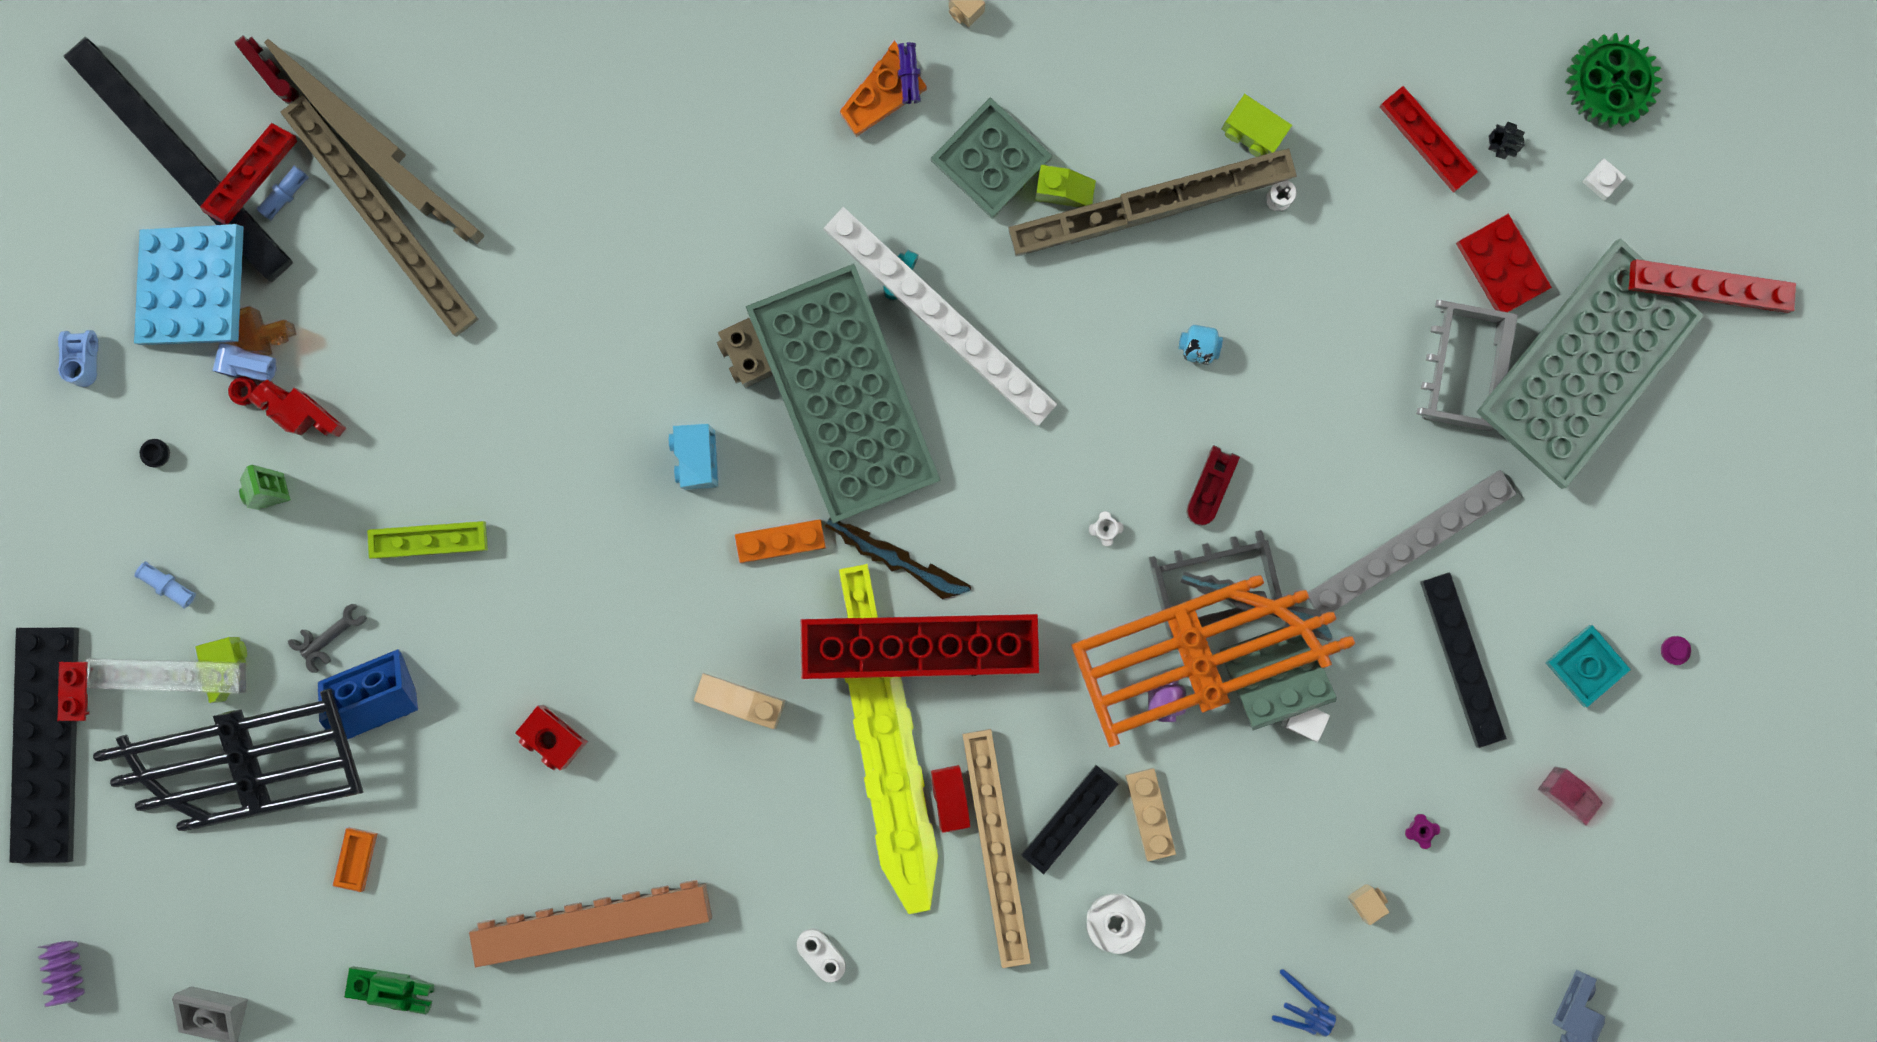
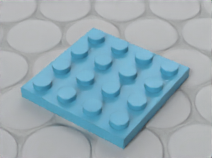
(189, 285)

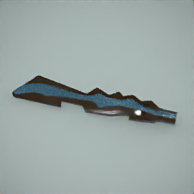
(895, 558)

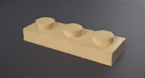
(1150, 814)

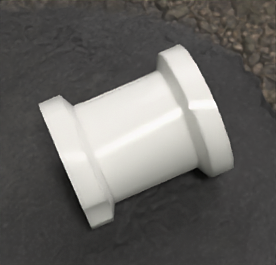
(1284, 203)

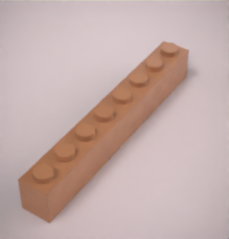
(590, 924)

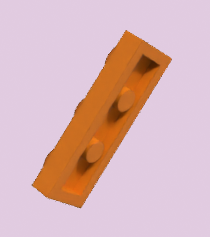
(780, 541)

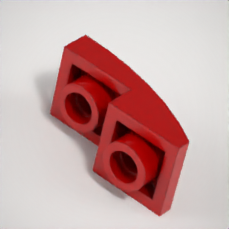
(950, 798)

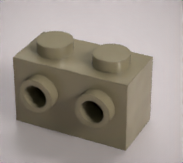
(745, 352)

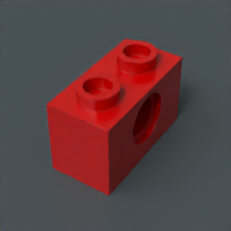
(567, 743)

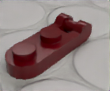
(266, 69)
(1211, 487)

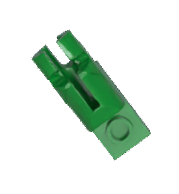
(388, 990)

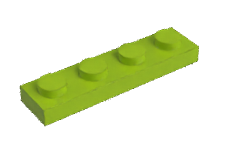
(427, 540)

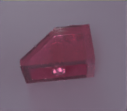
(1571, 794)

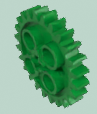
(1630, 63)

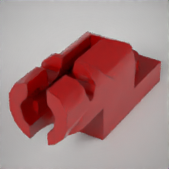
(294, 410)

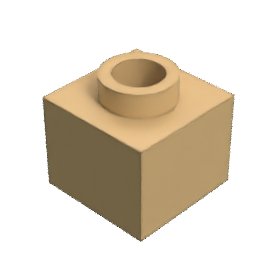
(966, 10)
(1369, 903)

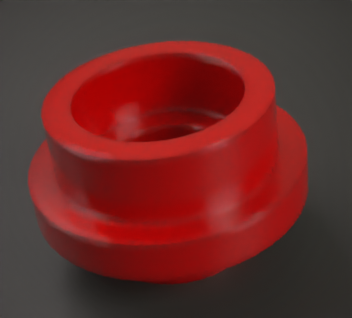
(235, 389)

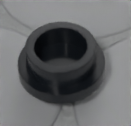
(154, 453)

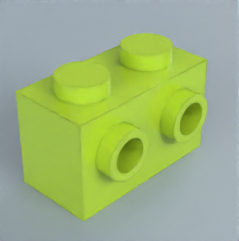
(1255, 127)

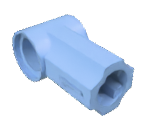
(238, 362)

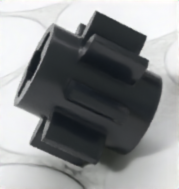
(1506, 140)

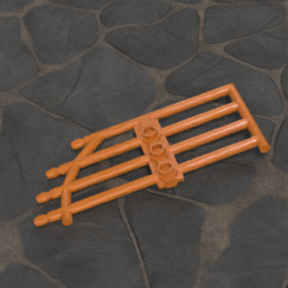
(1197, 656)

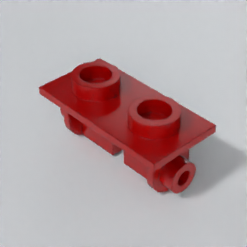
(72, 691)

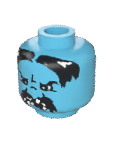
(1200, 344)

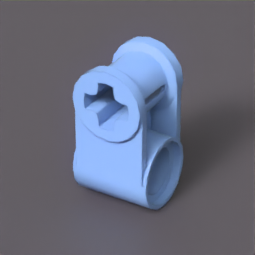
(78, 351)

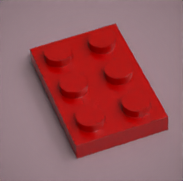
(1503, 264)

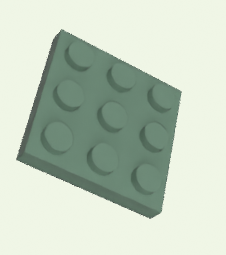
(991, 158)
(1282, 694)

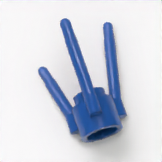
(1316, 1019)

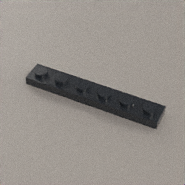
(1463, 660)

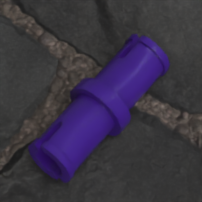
(909, 73)

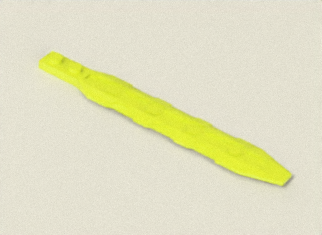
(891, 767)

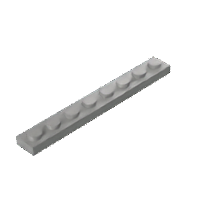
(1411, 543)

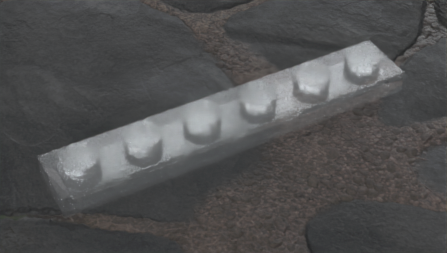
(166, 675)

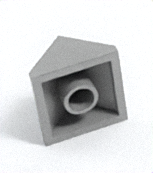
(209, 1014)

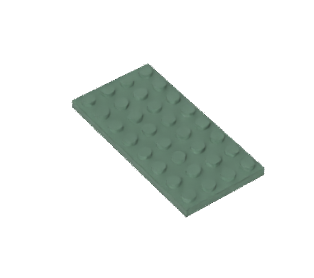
(1587, 367)
(843, 393)

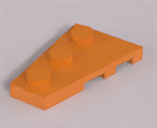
(877, 95)

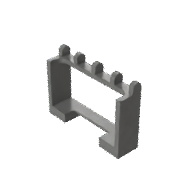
(1267, 561)

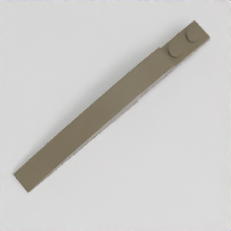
(373, 147)
(1152, 203)

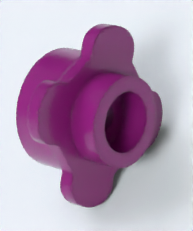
(1413, 832)

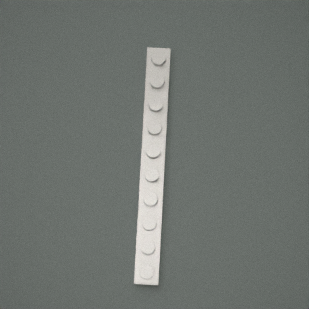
(939, 316)

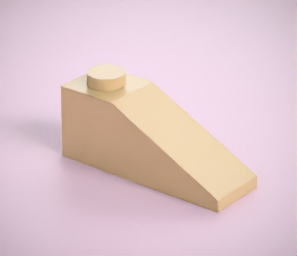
(739, 701)

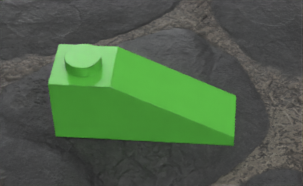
(262, 487)

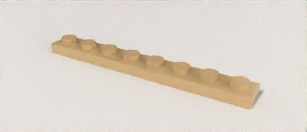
(996, 848)

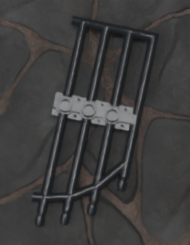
(243, 765)

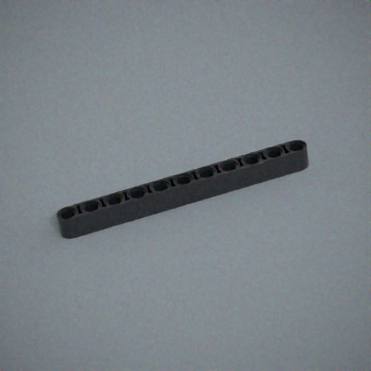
(171, 150)

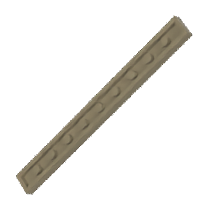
(379, 215)

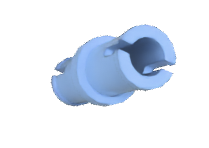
(165, 584)

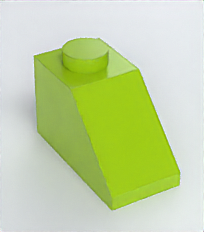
(1064, 187)
(222, 650)

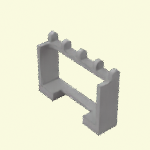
(1503, 340)

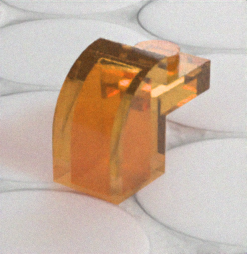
(257, 337)

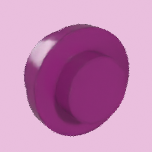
(1676, 650)

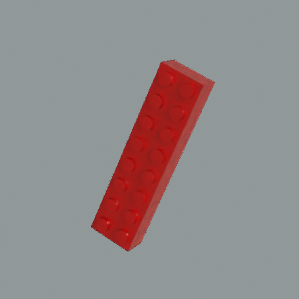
(919, 646)

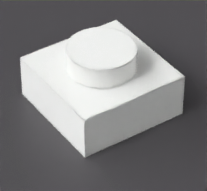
(1604, 179)

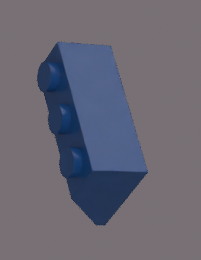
(371, 694)

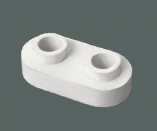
(822, 955)

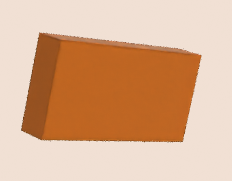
(355, 859)

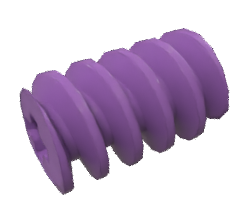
(61, 972)

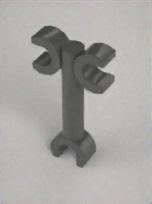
(310, 648)

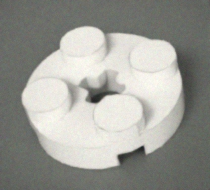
(1132, 927)

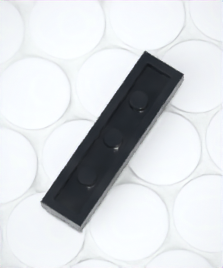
(1069, 819)

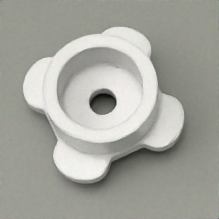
(1106, 520)

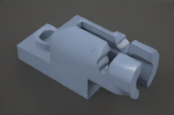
(1573, 1016)

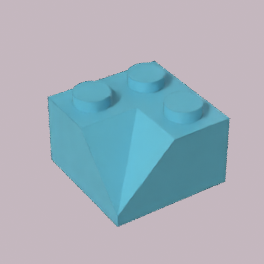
(696, 454)

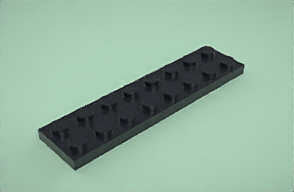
(42, 749)

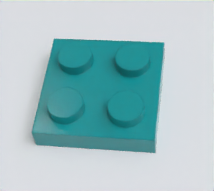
(1588, 666)

